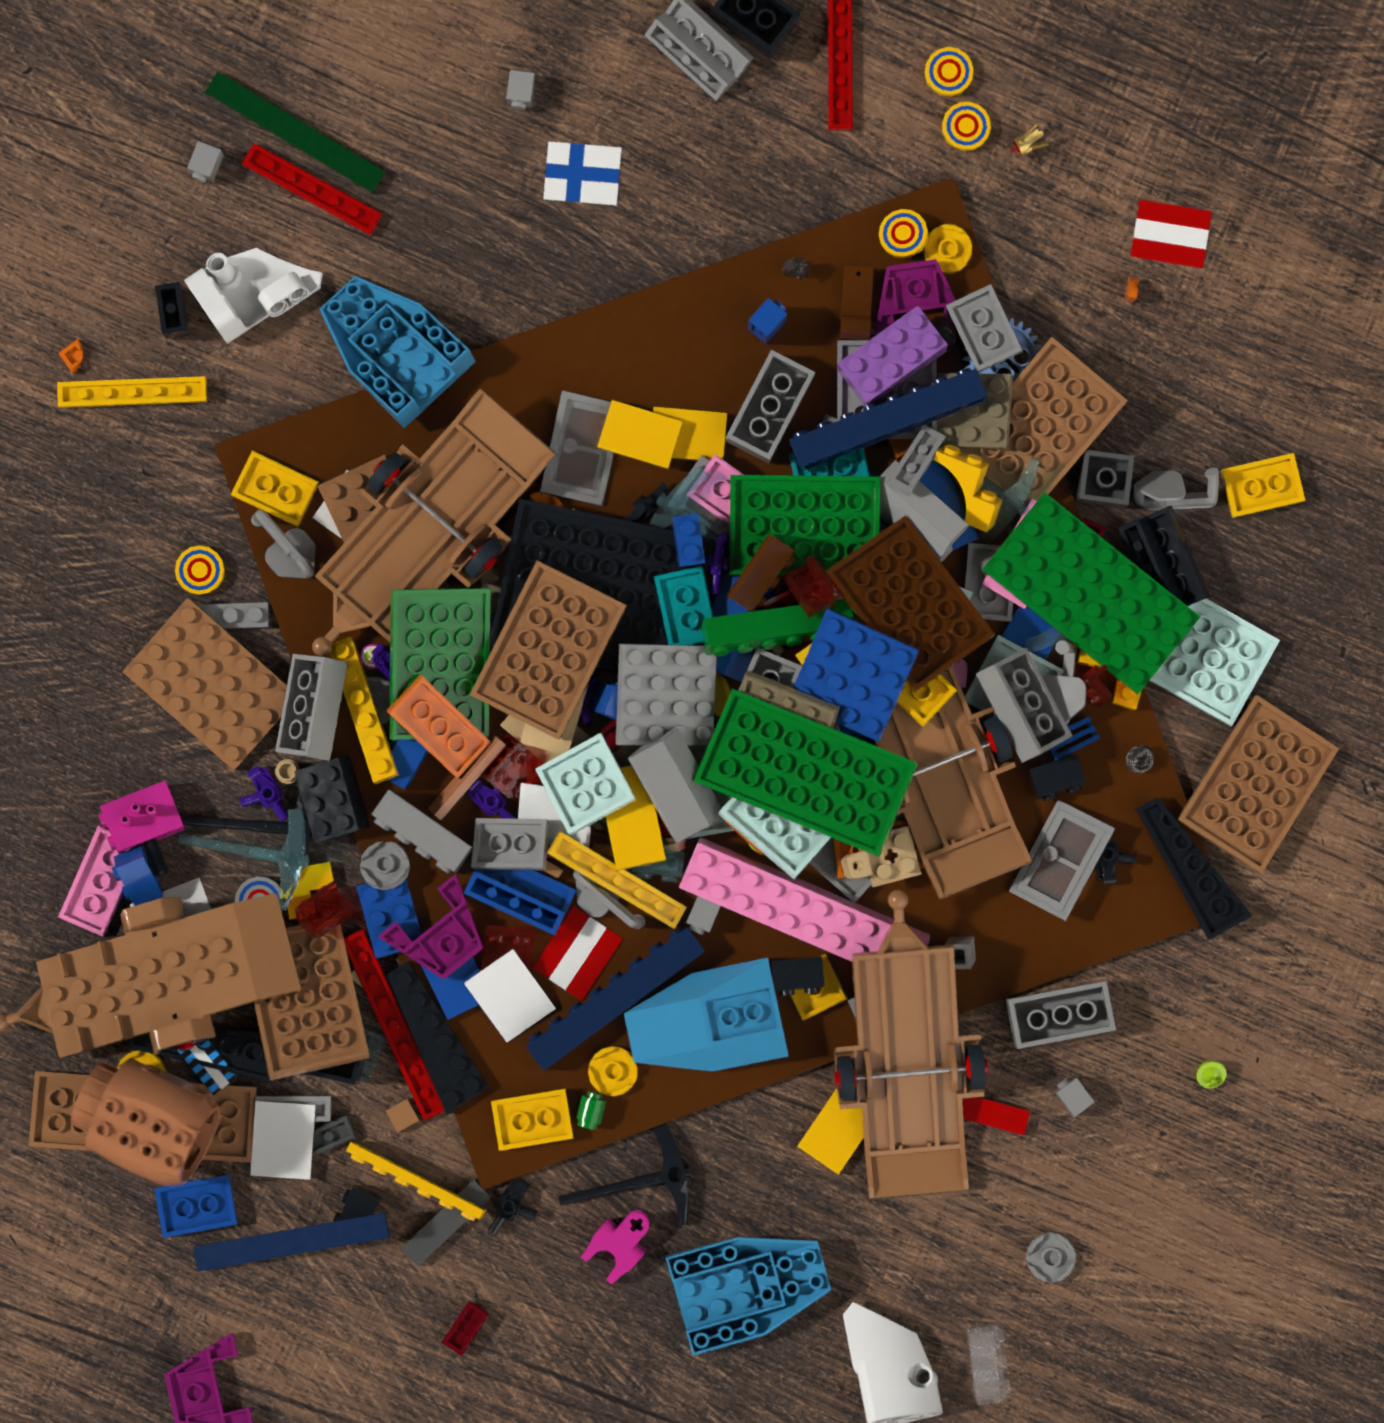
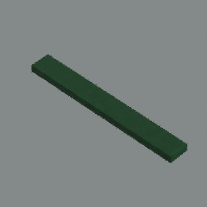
(295, 132)

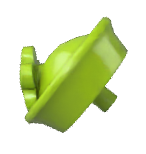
(1211, 1074)

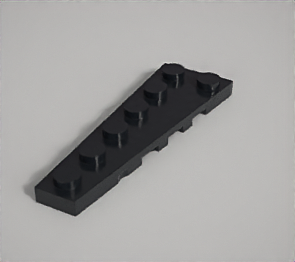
(1201, 885)
(238, 1048)
(442, 1052)

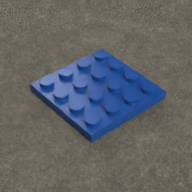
(857, 672)

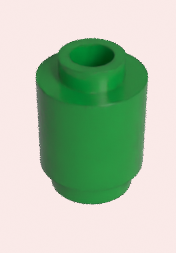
(591, 1110)

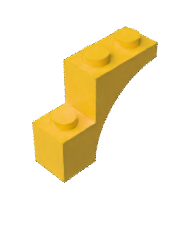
(970, 471)

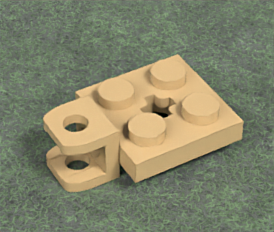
(881, 870)

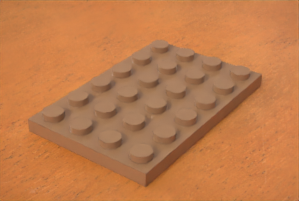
(1053, 417)
(548, 650)
(209, 683)
(1258, 784)
(320, 1021)

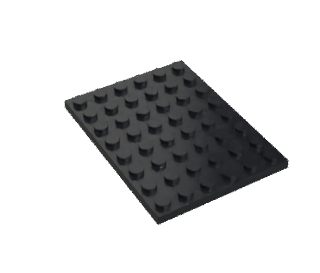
(601, 553)

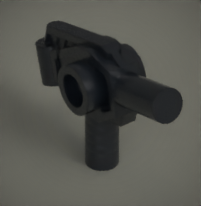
(644, 505)
(1107, 862)
(509, 1205)

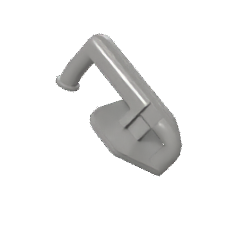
(1168, 489)
(291, 553)
(1067, 689)
(598, 901)

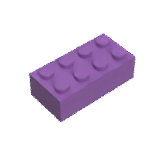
(892, 357)

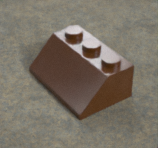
(761, 573)

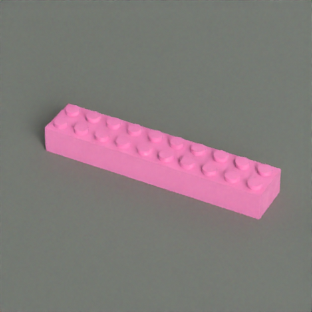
(785, 902)

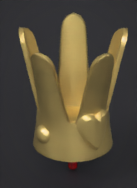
(1024, 143)

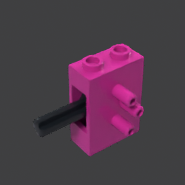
(142, 820)

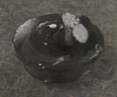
(796, 268)
(947, 332)
(1139, 759)

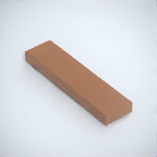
(459, 786)

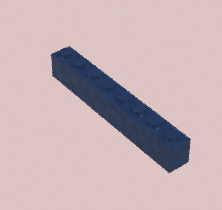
(888, 419)
(615, 998)

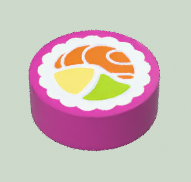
(366, 656)

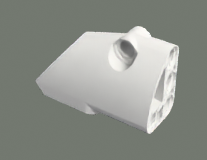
(249, 289)
(889, 1368)

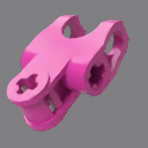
(621, 1242)

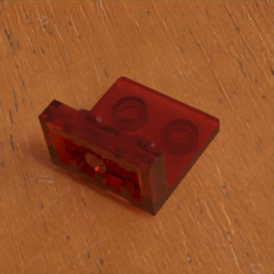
(511, 768)
(502, 939)

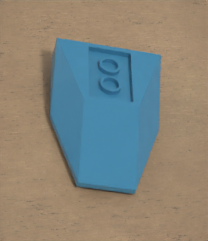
(394, 347)
(710, 1020)
(744, 1287)

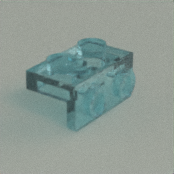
(669, 870)

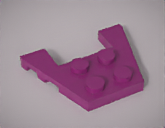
(913, 286)
(447, 942)
(196, 1391)

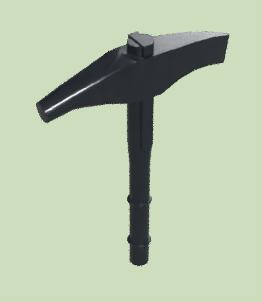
(252, 825)
(673, 1174)

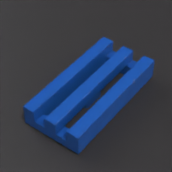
(1091, 729)

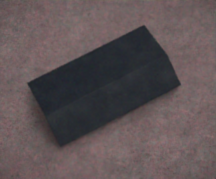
(1163, 553)

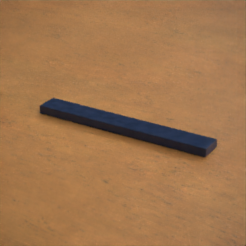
(291, 1241)

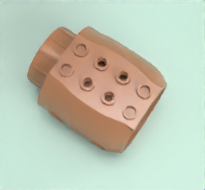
(146, 1121)

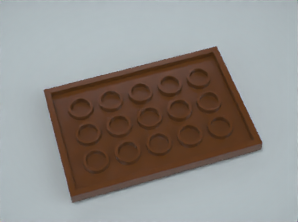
(909, 595)

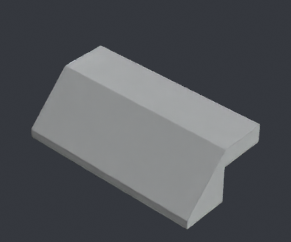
(699, 47)
(925, 511)
(668, 777)

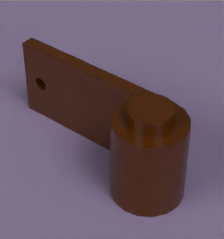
(856, 304)

